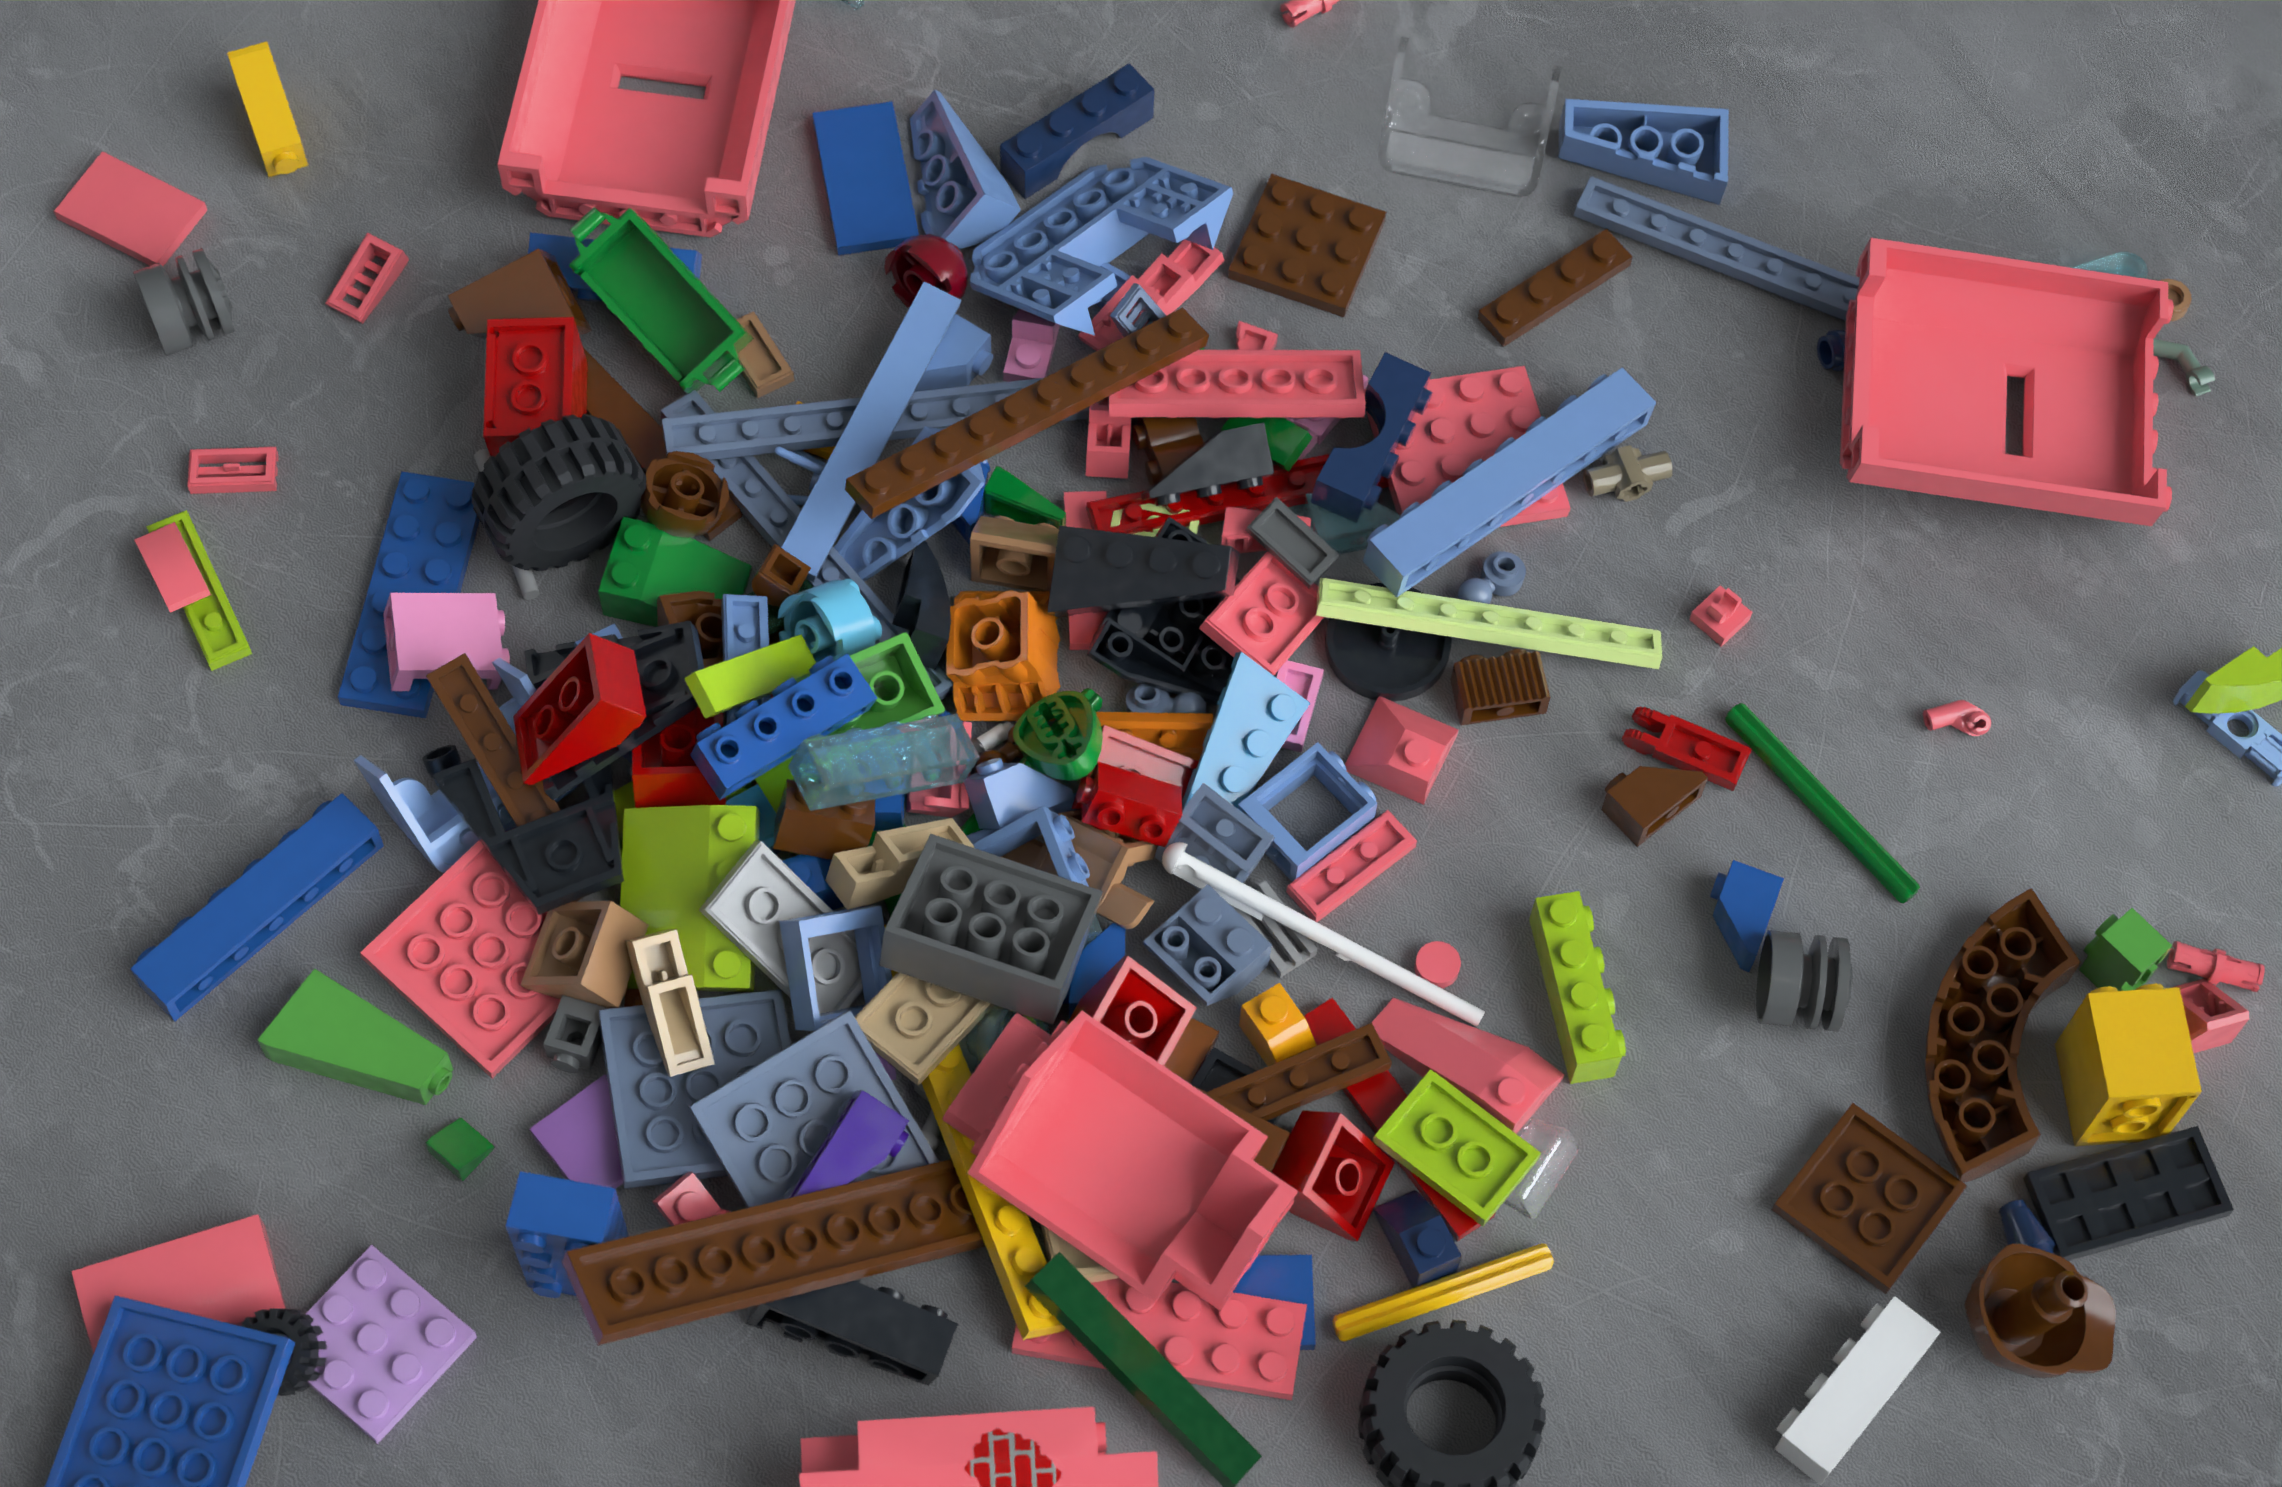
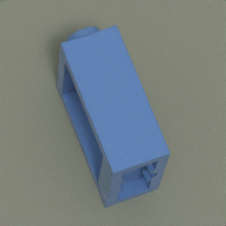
(1332, 773)
(1057, 836)
(869, 932)

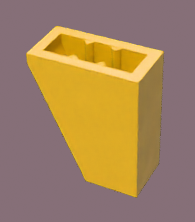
(267, 109)

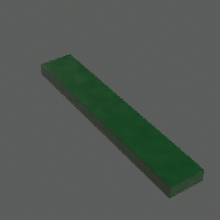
(1143, 1371)

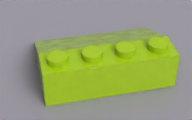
(670, 870)

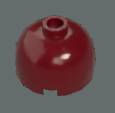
(929, 261)

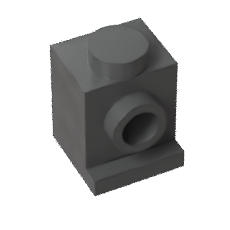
(571, 1021)

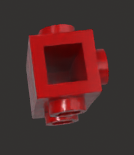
(1130, 804)

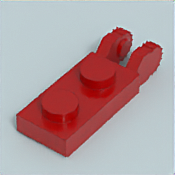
(1688, 746)

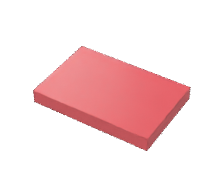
(130, 210)
(1265, 616)

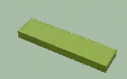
(211, 616)
(749, 676)

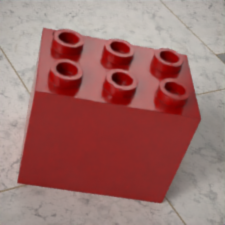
(531, 376)

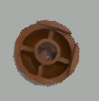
(683, 494)

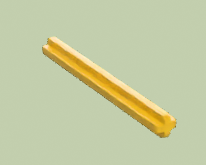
(1442, 1292)

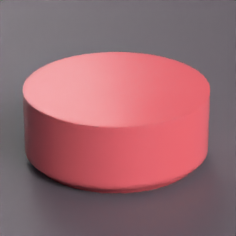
(1438, 963)

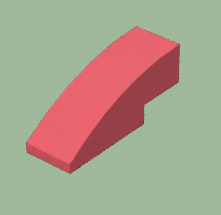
(1107, 443)

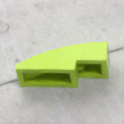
(2241, 684)

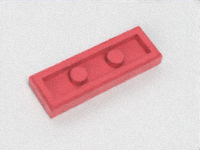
(1351, 866)

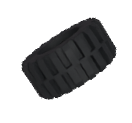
(558, 492)
(1459, 1357)

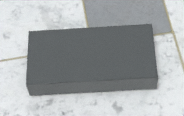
(1292, 542)

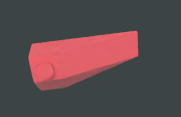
(1488, 1069)

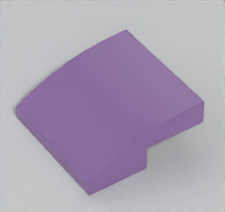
(583, 1137)

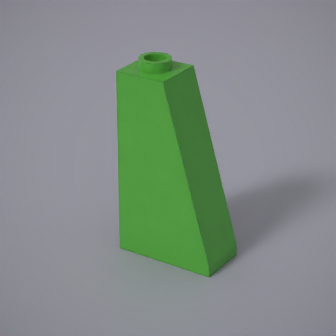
(354, 1042)

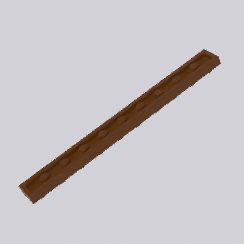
(1025, 413)

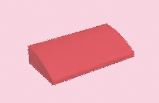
(209, 1274)

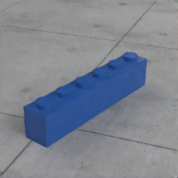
(257, 906)

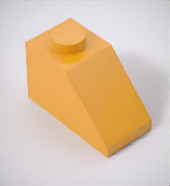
(1275, 1025)

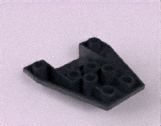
(1164, 641)

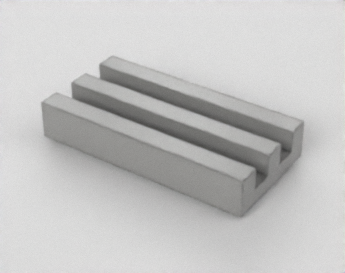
(1308, 948)

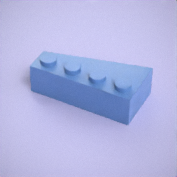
(1650, 143)

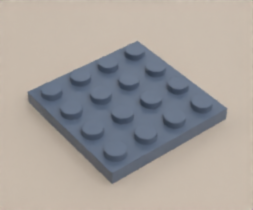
(651, 1111)
(781, 1111)

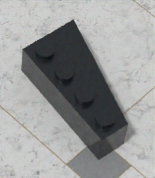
(868, 1322)

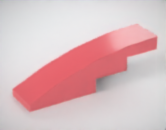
(1166, 281)

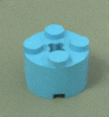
(831, 619)

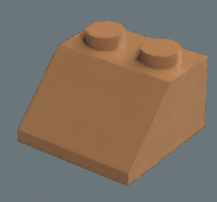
(1013, 553)
(584, 953)

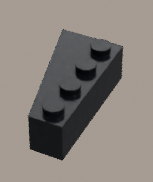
(1122, 570)

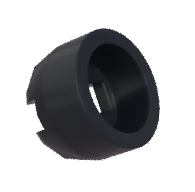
(441, 759)

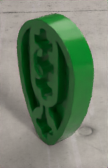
(1080, 738)

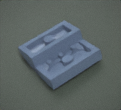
(1220, 835)

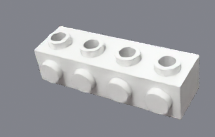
(1856, 1389)

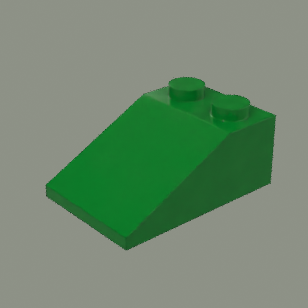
(654, 564)

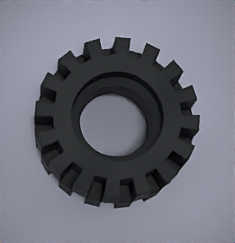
(306, 1347)

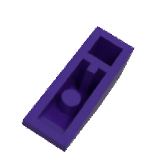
(854, 1145)

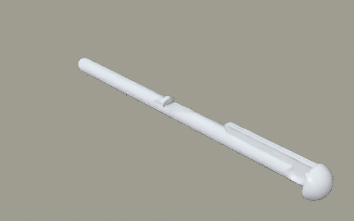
(1258, 904)

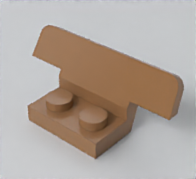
(1107, 859)

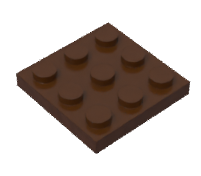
(1307, 245)
(1869, 1198)

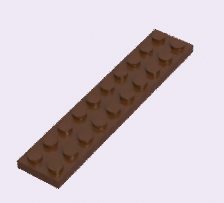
(771, 1251)

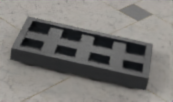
(2128, 1194)

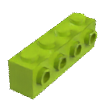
(1575, 987)

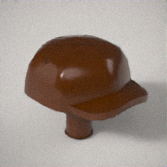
(2040, 1315)

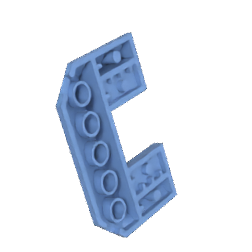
(1055, 250)

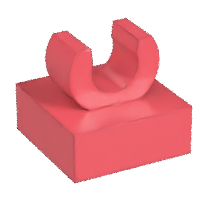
(1721, 615)

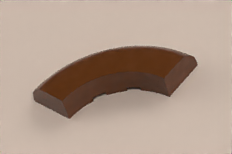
(1979, 1030)

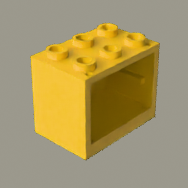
(2127, 1065)

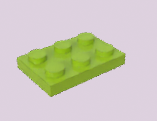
(1456, 1147)

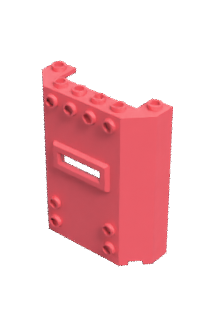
(667, 157)
(1932, 368)

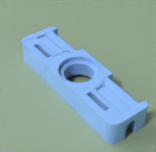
(2262, 744)

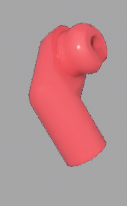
(1959, 715)

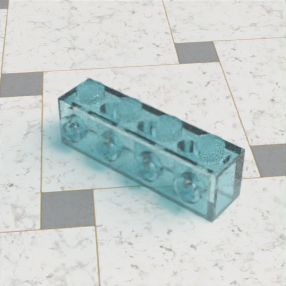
(883, 761)

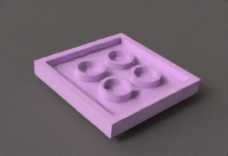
(382, 1343)

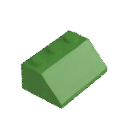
(897, 681)

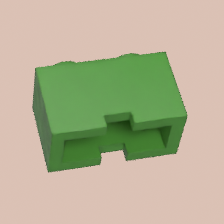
(2124, 952)

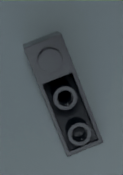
(1223, 459)

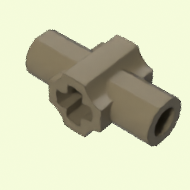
(1627, 473)

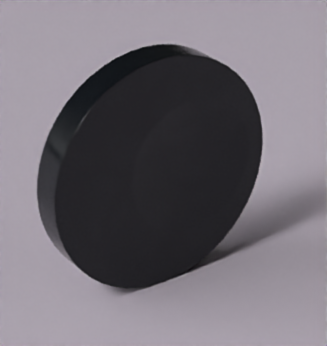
(1385, 659)

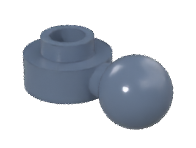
(1494, 579)
(1161, 702)

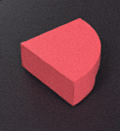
(1254, 338)

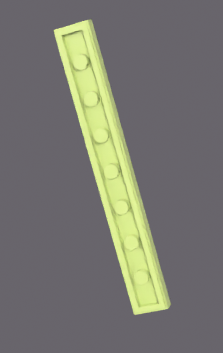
(1489, 623)

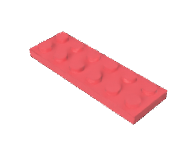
(1249, 386)
(1241, 1348)

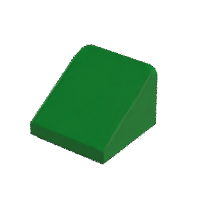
(459, 1148)

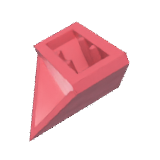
(2211, 1015)

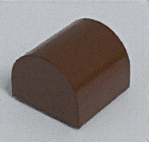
(779, 576)

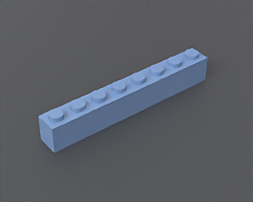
(1507, 481)

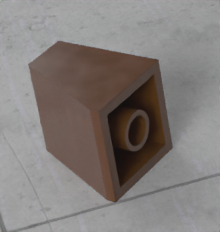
(521, 289)

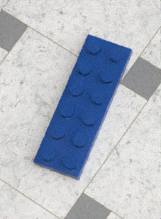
(420, 552)

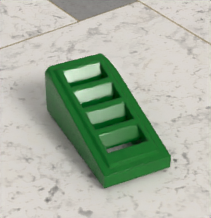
(1014, 499)

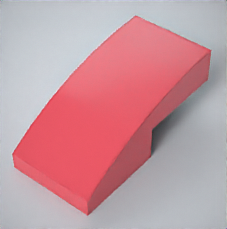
(172, 567)

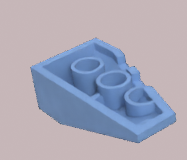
(960, 184)
(879, 541)

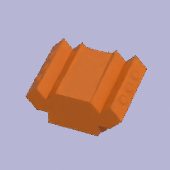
(1001, 653)

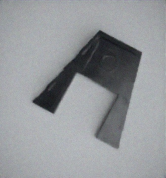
(663, 661)
(552, 856)

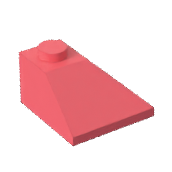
(1401, 749)

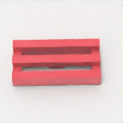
(232, 477)

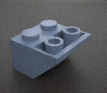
(1210, 947)

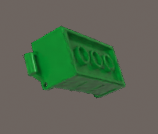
(660, 300)

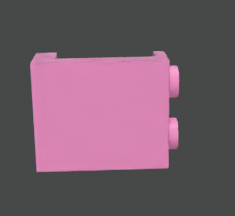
(438, 627)

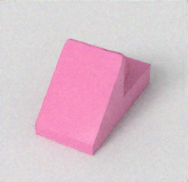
(1030, 347)

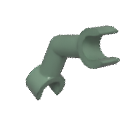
(2196, 375)

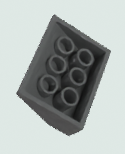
(990, 928)

